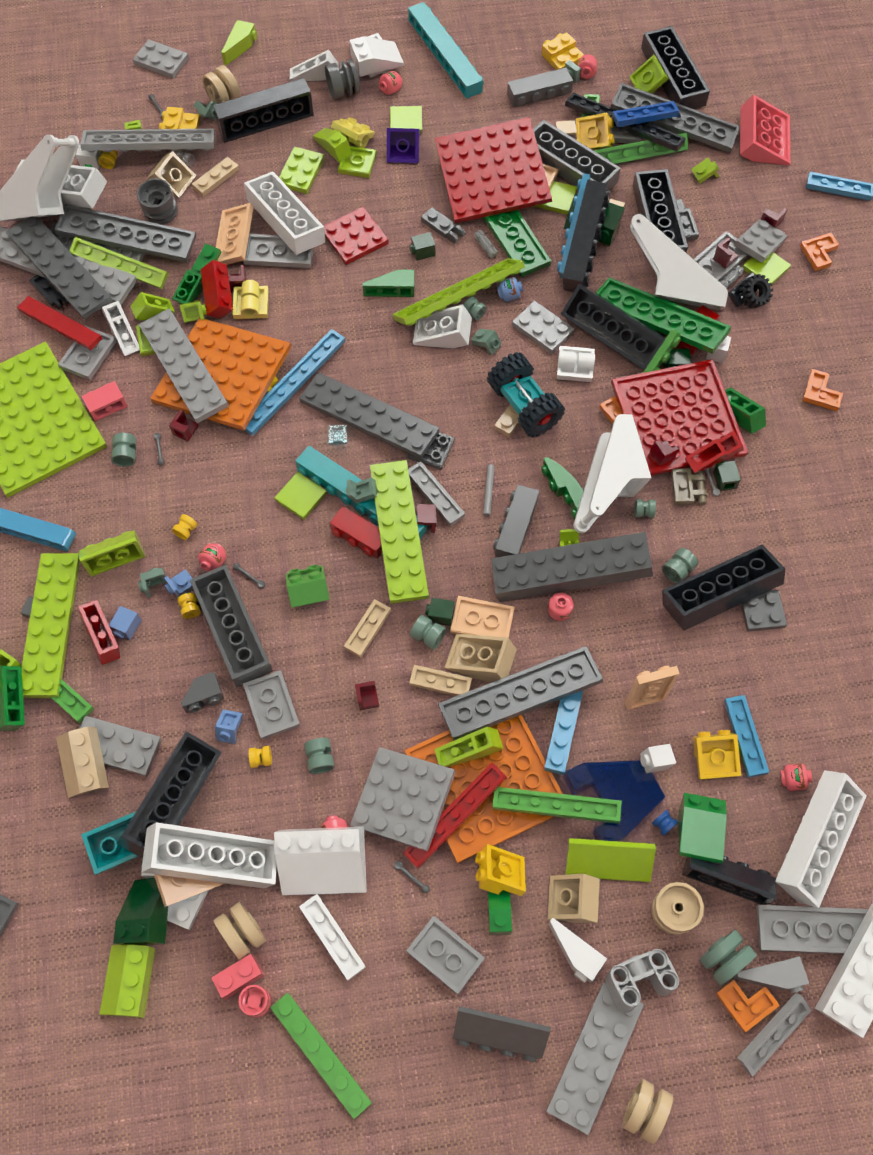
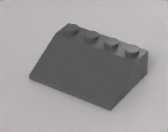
(500, 1033)

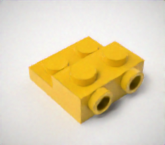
(561, 50)
(176, 119)
(595, 131)
(717, 754)
(500, 871)

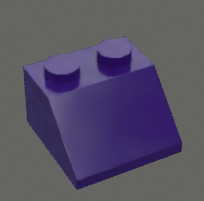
(403, 145)

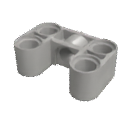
(637, 969)

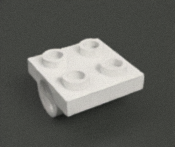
(575, 363)

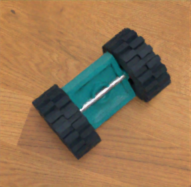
(514, 381)

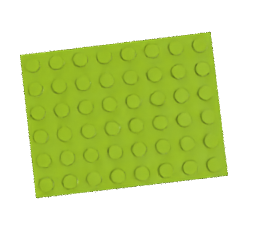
(40, 421)

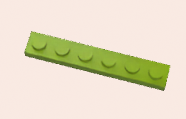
(105, 257)

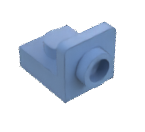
(179, 584)
(227, 726)

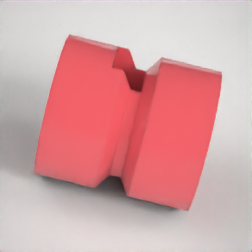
(255, 1001)

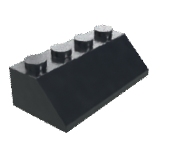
(733, 878)

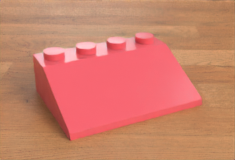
(764, 132)

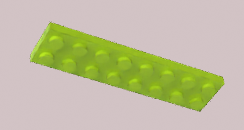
(455, 292)
(399, 532)
(49, 624)

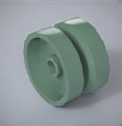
(730, 960)

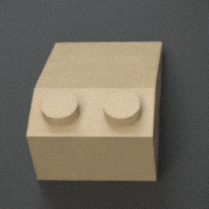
(481, 656)

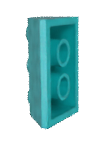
(102, 845)

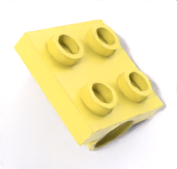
(355, 133)
(250, 301)

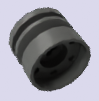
(345, 78)
(157, 201)

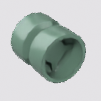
(123, 449)
(680, 565)
(430, 633)
(319, 755)

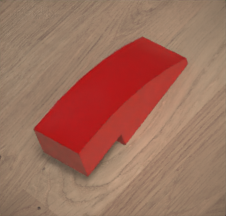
(714, 452)

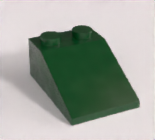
(142, 916)

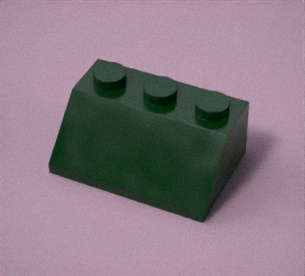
(610, 227)

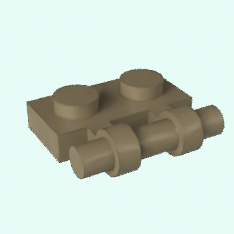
(683, 487)

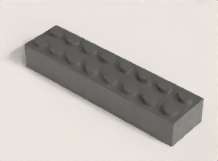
(572, 567)

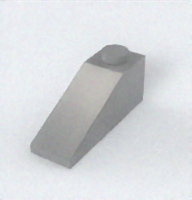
(779, 975)

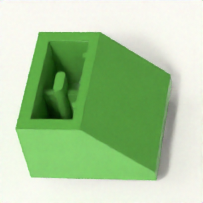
(307, 586)

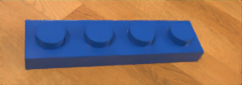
(645, 114)

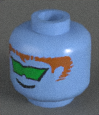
(510, 289)

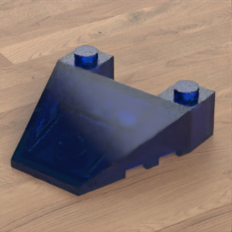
(622, 782)

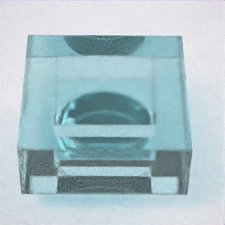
(337, 434)

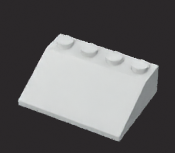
(321, 860)

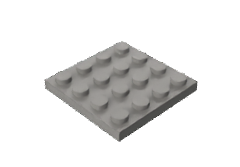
(403, 798)

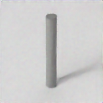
(488, 490)

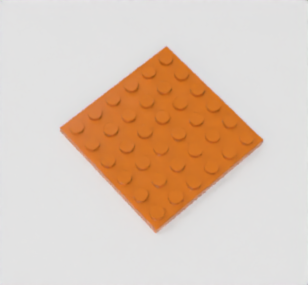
(240, 365)
(524, 770)

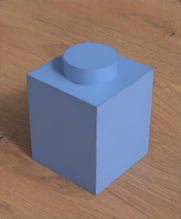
(124, 623)

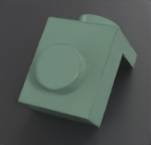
(205, 110)
(487, 339)
(361, 490)
(151, 578)

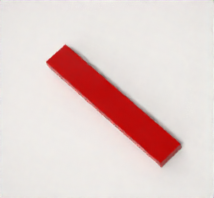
(59, 323)
(459, 812)

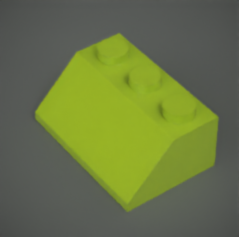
(111, 553)
(127, 981)

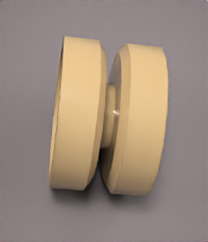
(221, 85)
(688, 903)
(237, 932)
(647, 1111)

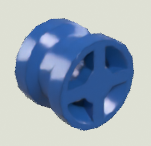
(665, 822)

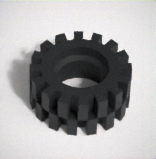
(763, 288)

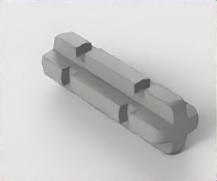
(485, 243)
(732, 276)

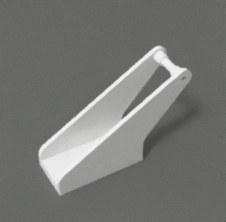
(38, 181)
(678, 275)
(616, 471)

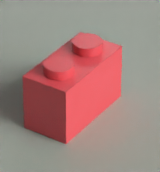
(104, 401)
(238, 976)

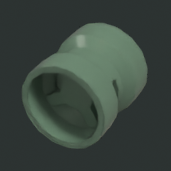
(475, 308)
(645, 508)

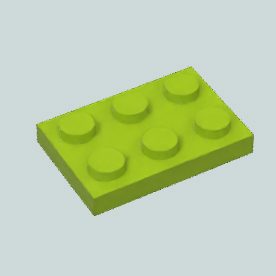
(301, 169)

